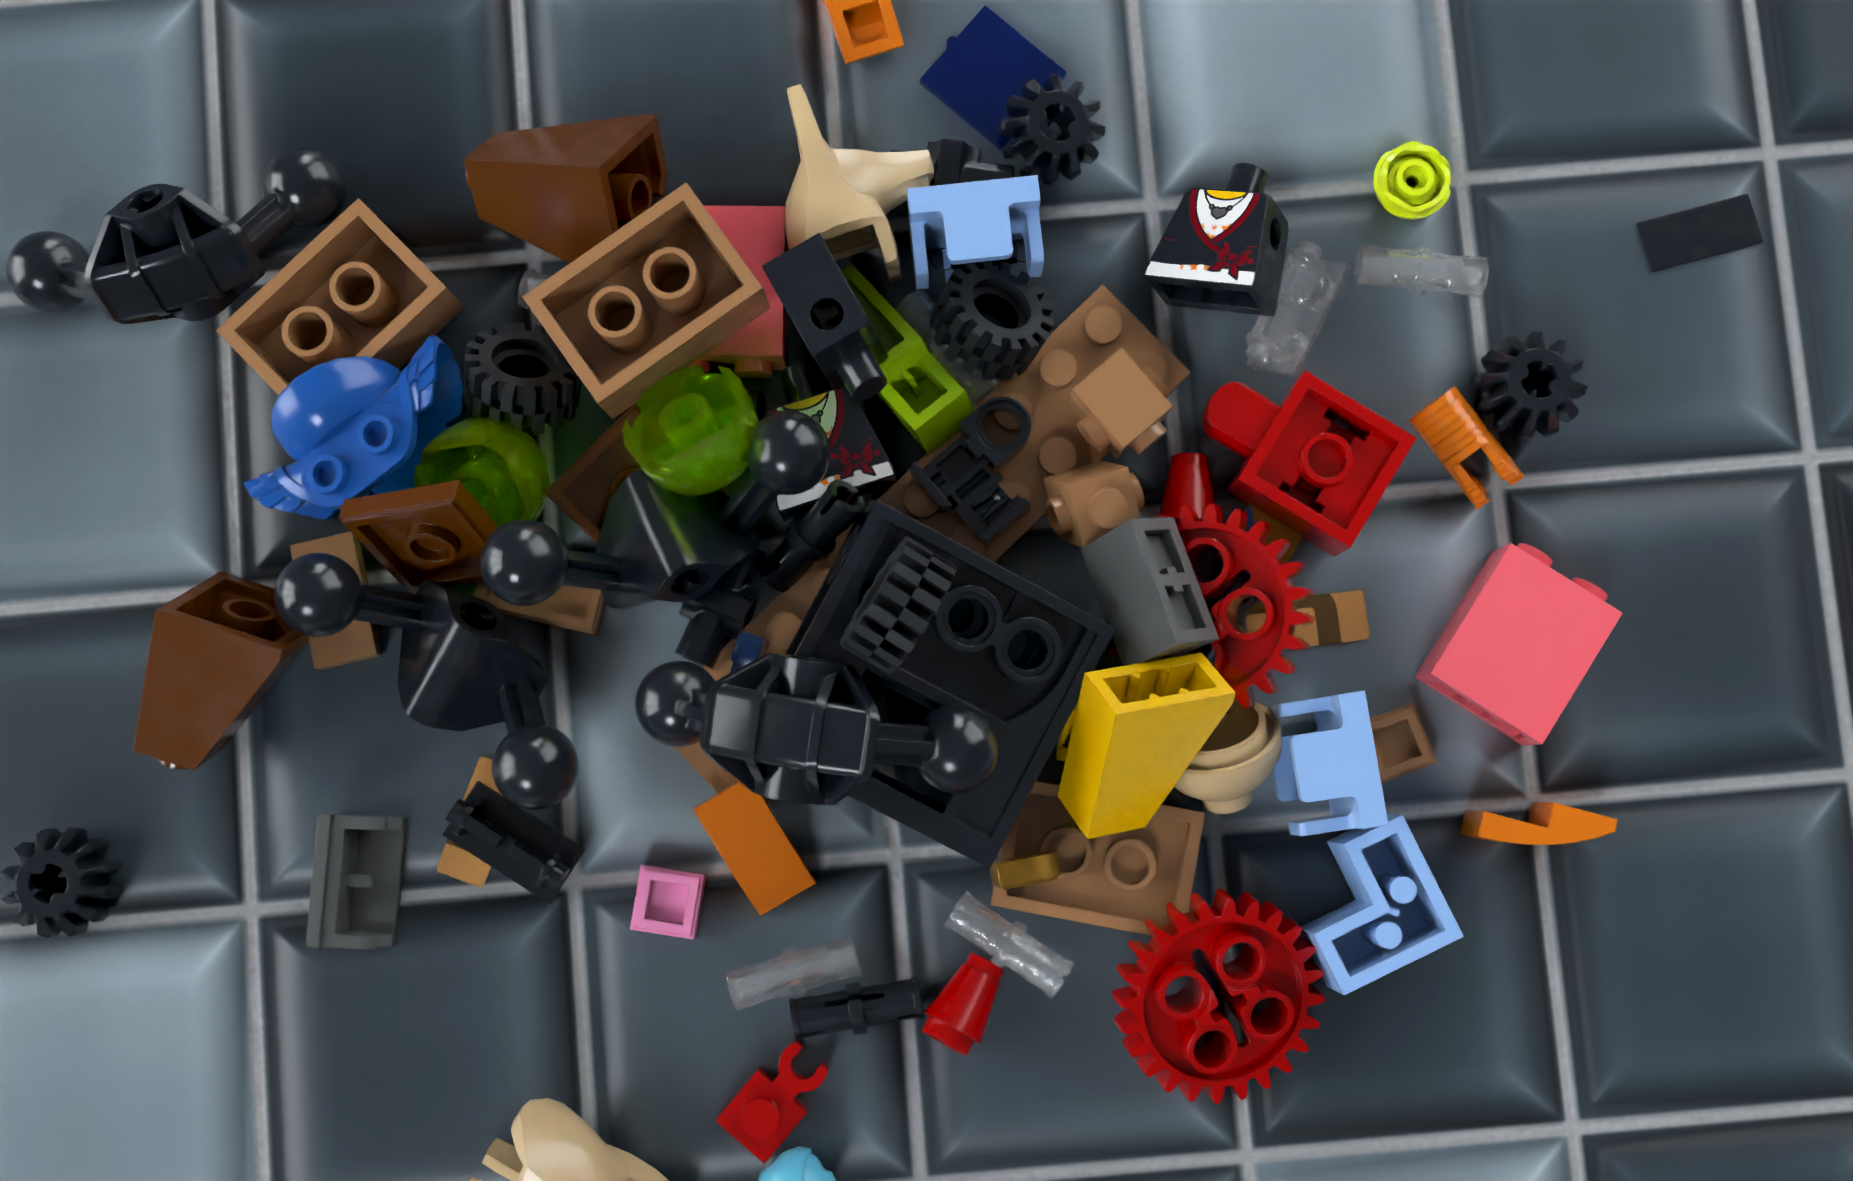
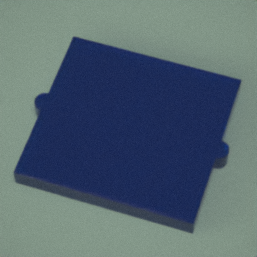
(983, 70)

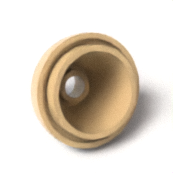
(1234, 759)

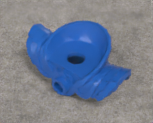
(358, 429)

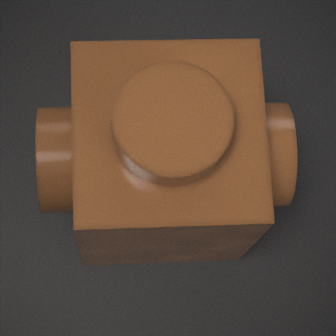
(1121, 406)
(1092, 501)

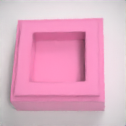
(668, 901)

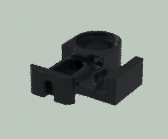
(970, 480)

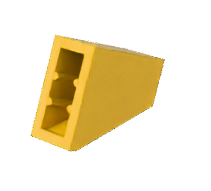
(1136, 739)

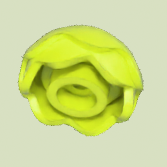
(1423, 165)

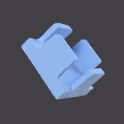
(975, 223)
(1332, 765)

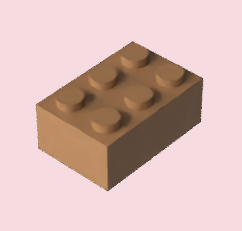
(341, 298)
(648, 300)

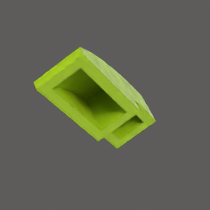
(917, 386)

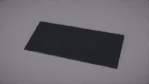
(1699, 232)

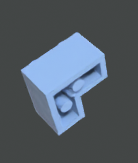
(1394, 912)

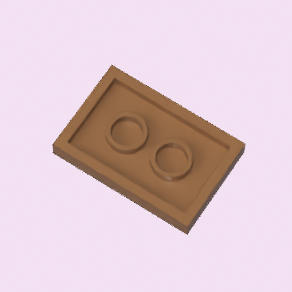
(1108, 878)

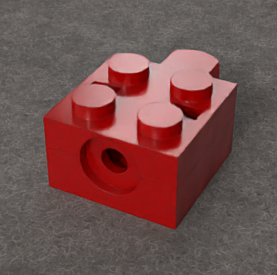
(1310, 459)

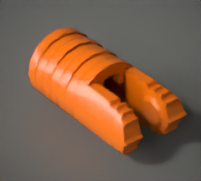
(1453, 434)

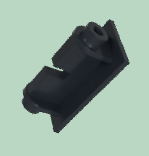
(513, 841)

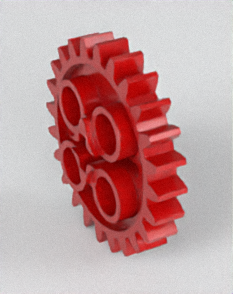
(1242, 656)
(1166, 1027)

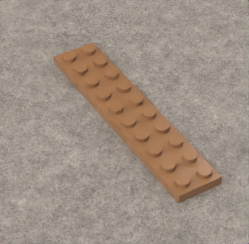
(1053, 446)

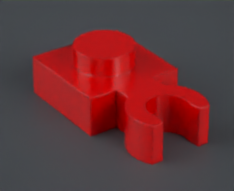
(768, 1107)

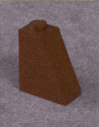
(568, 181)
(210, 668)

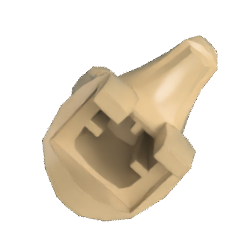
(848, 191)
(561, 1146)

